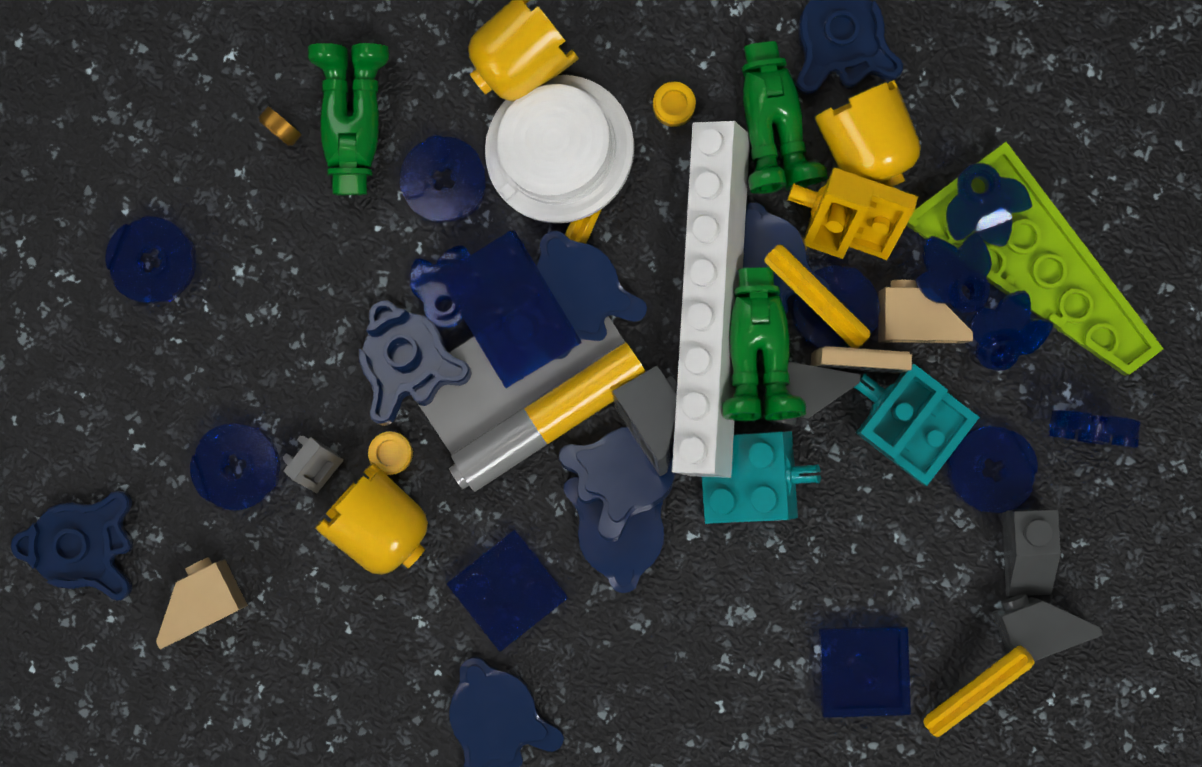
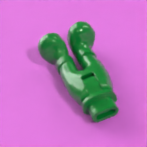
(771, 99)
(349, 140)
(761, 324)

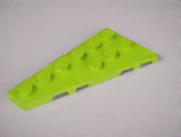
(1053, 268)

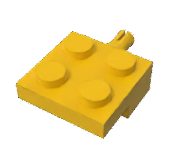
(854, 214)

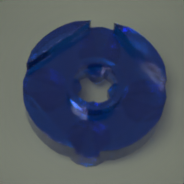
(418, 183)
(142, 237)
(847, 286)
(1094, 428)
(213, 455)
(1016, 475)

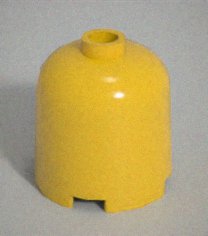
(517, 52)
(872, 135)
(376, 524)

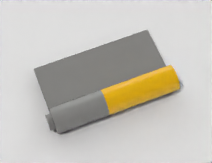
(499, 426)

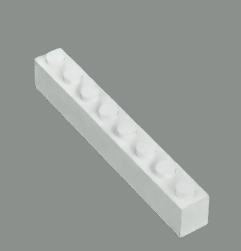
(710, 275)

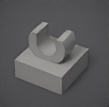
(312, 464)

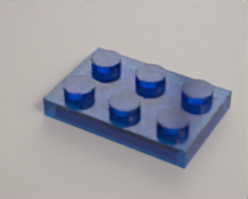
(509, 308)

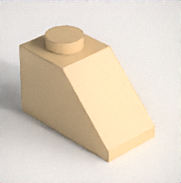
(913, 318)
(200, 601)

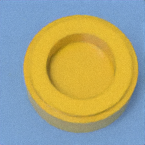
(674, 104)
(390, 452)

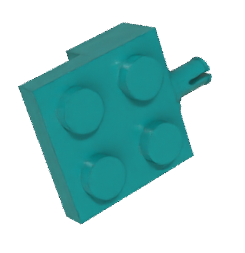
(914, 422)
(760, 481)

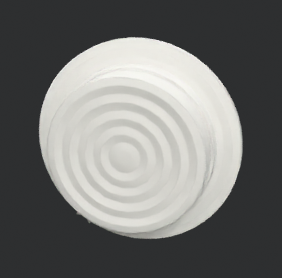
(560, 150)

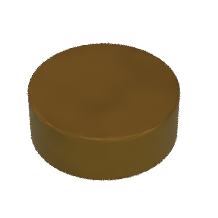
(279, 126)

